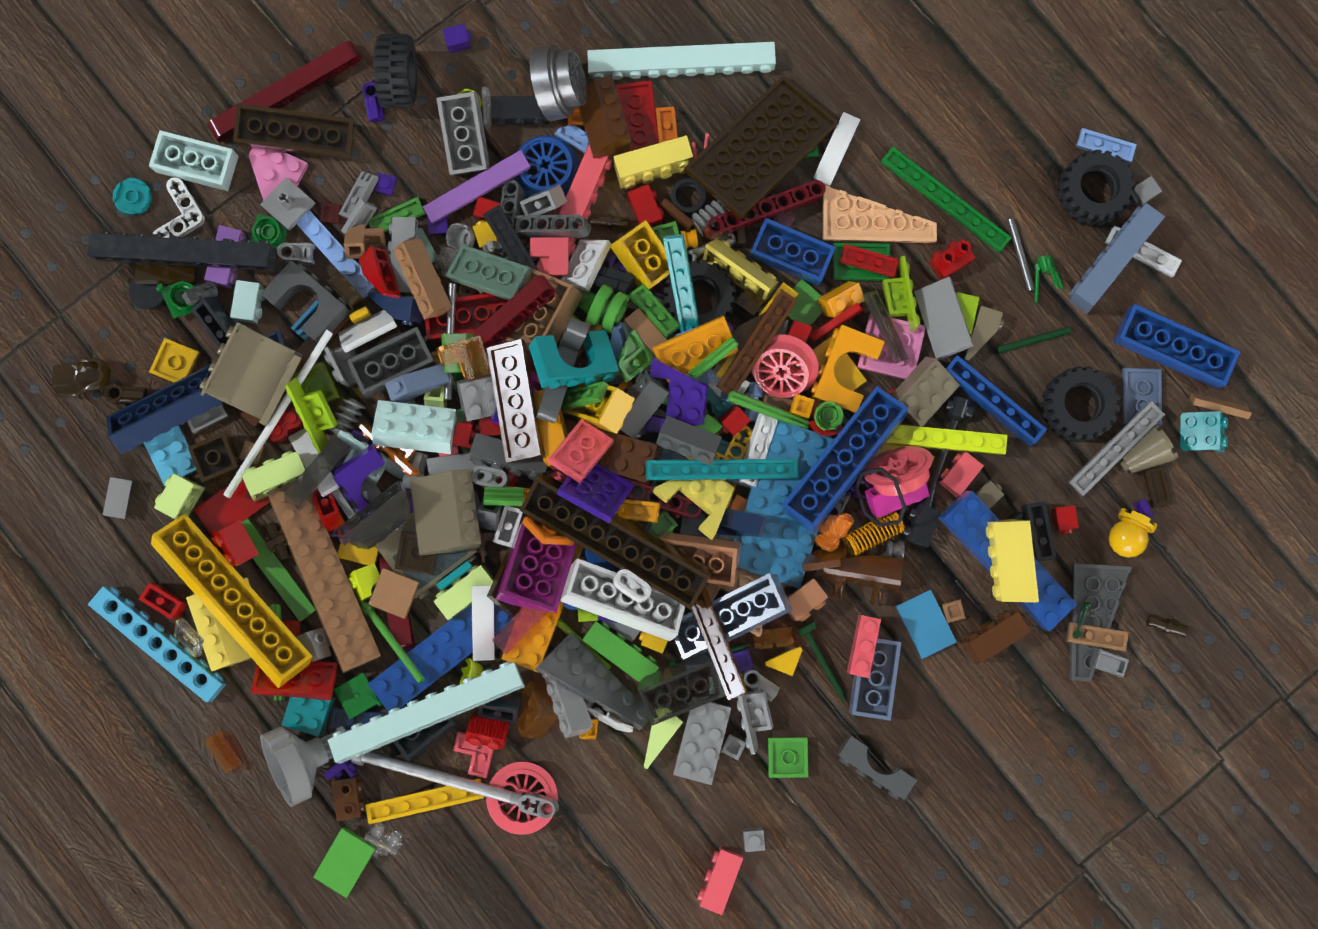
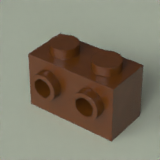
(348, 798)

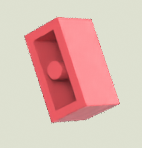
(960, 474)

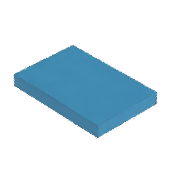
(926, 624)

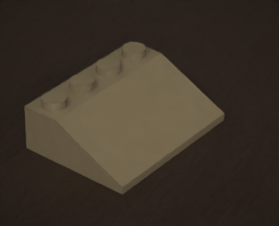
(445, 512)

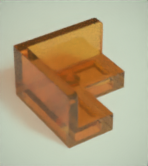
(469, 354)
(538, 711)

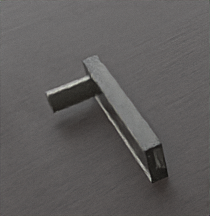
(885, 325)

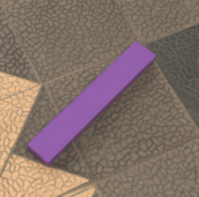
(476, 187)

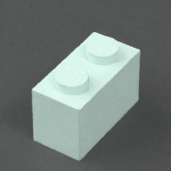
(247, 302)

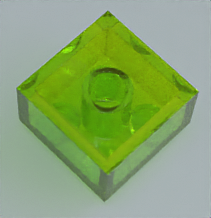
(321, 379)

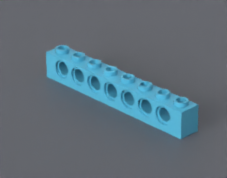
(102, 605)

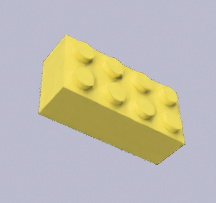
(653, 162)

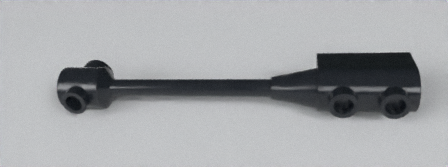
(923, 515)

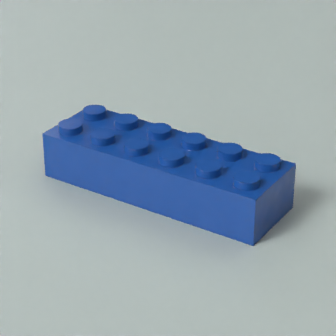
(1176, 346)

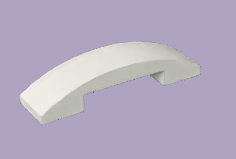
(836, 148)

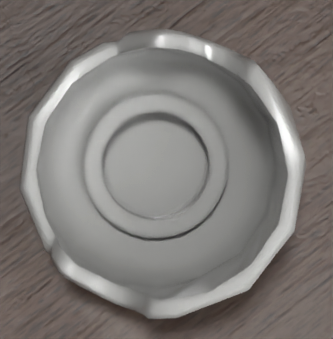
(460, 234)

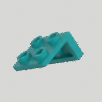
(1203, 431)

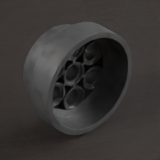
(557, 81)

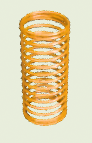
(900, 529)

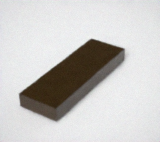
(164, 274)

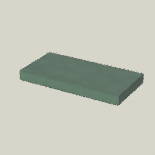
(488, 272)

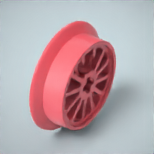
(782, 368)
(907, 464)
(500, 780)

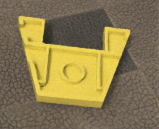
(708, 494)

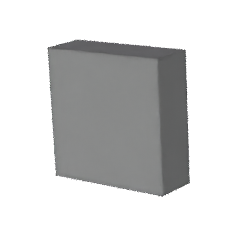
(733, 746)

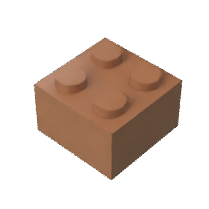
(805, 599)

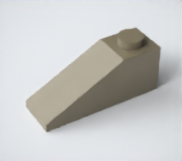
(985, 326)

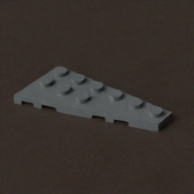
(1102, 589)
(589, 678)

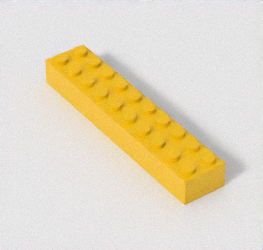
(231, 600)

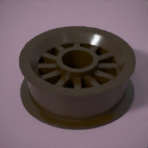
(345, 289)

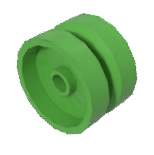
(607, 308)

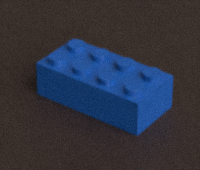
(792, 252)

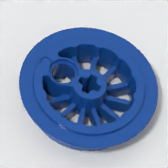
(555, 144)

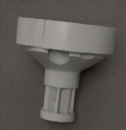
(295, 762)

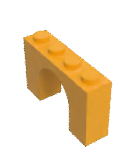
(844, 341)

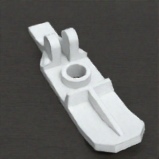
(608, 719)

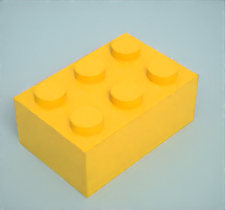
(642, 255)

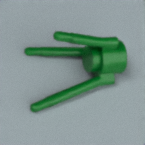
(1046, 265)

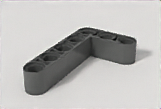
(537, 222)
(568, 349)

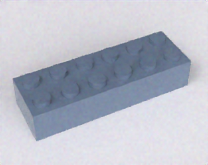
(1117, 255)
(738, 613)

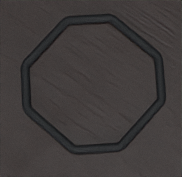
(898, 491)

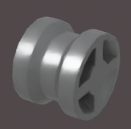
(895, 549)

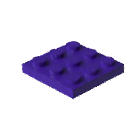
(599, 492)

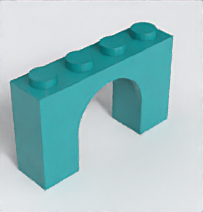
(555, 372)

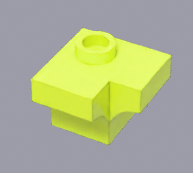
(363, 580)

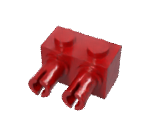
(952, 259)

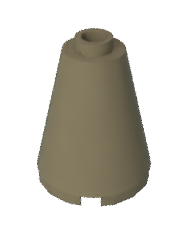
(1149, 452)

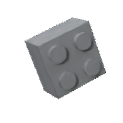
(476, 397)

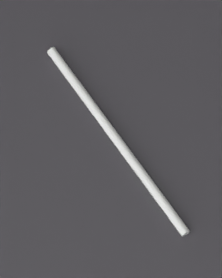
(277, 415)

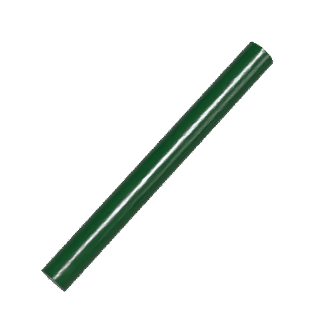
(1034, 339)

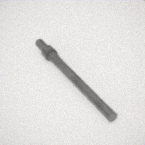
(450, 330)

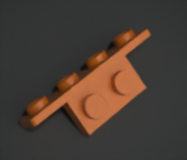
(396, 455)

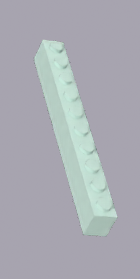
(682, 60)
(425, 713)

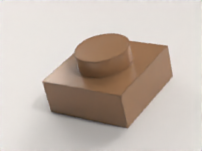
(247, 448)

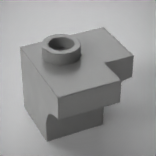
(316, 643)

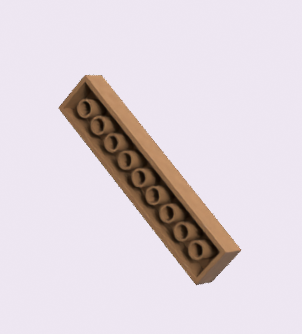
(325, 581)

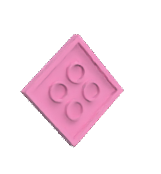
(885, 364)

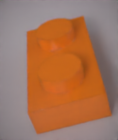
(666, 123)

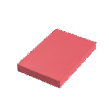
(580, 451)

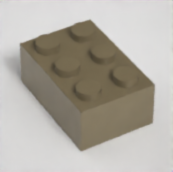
(925, 390)

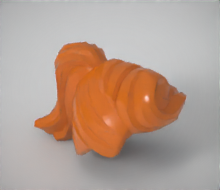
(833, 530)

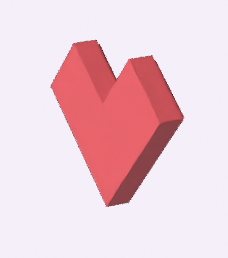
(556, 250)
(481, 755)

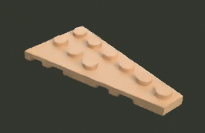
(863, 220)

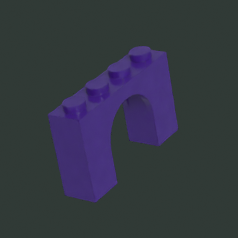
(355, 470)

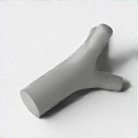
(696, 252)

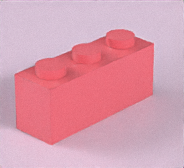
(863, 646)
(720, 880)

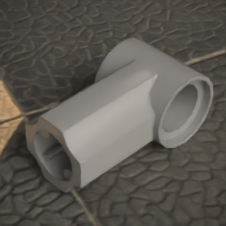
(419, 461)
(761, 683)

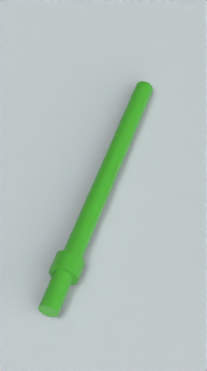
(369, 611)

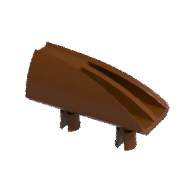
(870, 571)

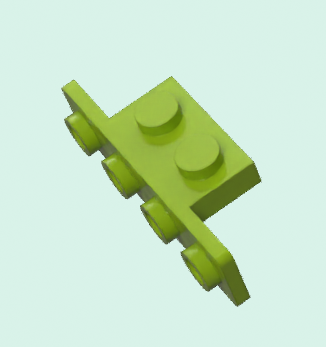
(899, 295)
(313, 412)

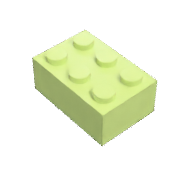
(273, 475)
(460, 595)

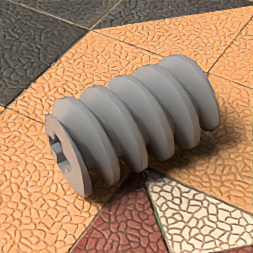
(704, 215)
(347, 416)

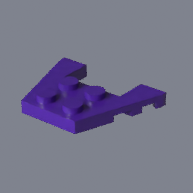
(685, 399)

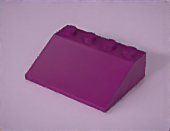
(535, 572)

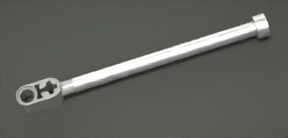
(463, 784)

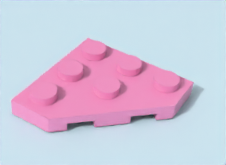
(273, 167)

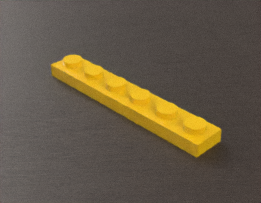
(418, 803)

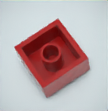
(234, 543)

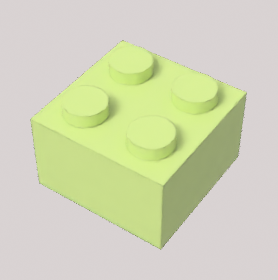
(178, 496)

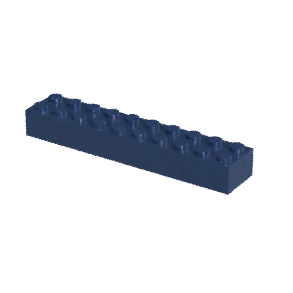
(165, 409)

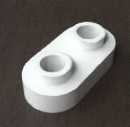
(631, 586)

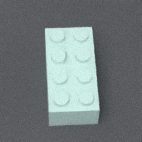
(193, 160)
(414, 427)

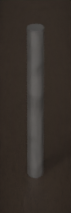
(1020, 254)

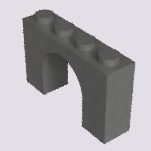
(293, 280)

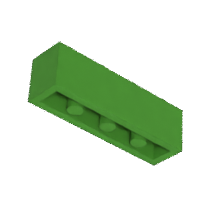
(619, 652)

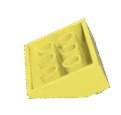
(740, 269)
(1012, 561)
(218, 643)

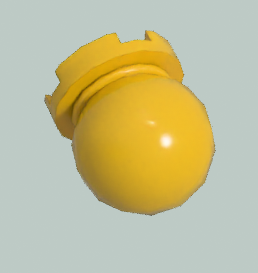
(1130, 535)

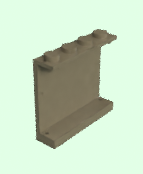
(251, 372)

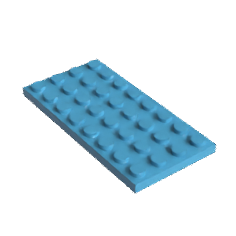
(784, 540)

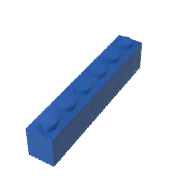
(995, 402)

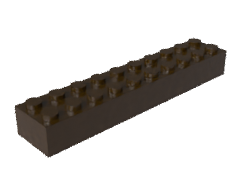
(619, 543)

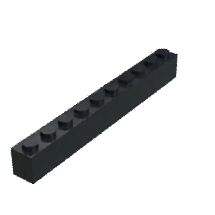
(181, 251)

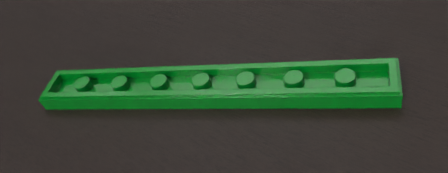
(946, 199)

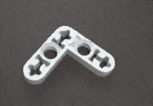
(186, 212)

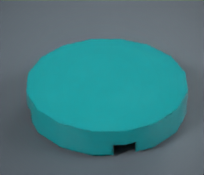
(132, 196)

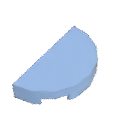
(574, 136)

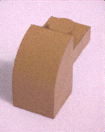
(360, 239)

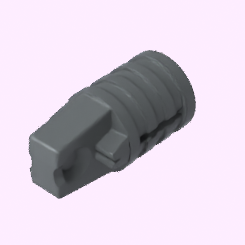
(199, 292)

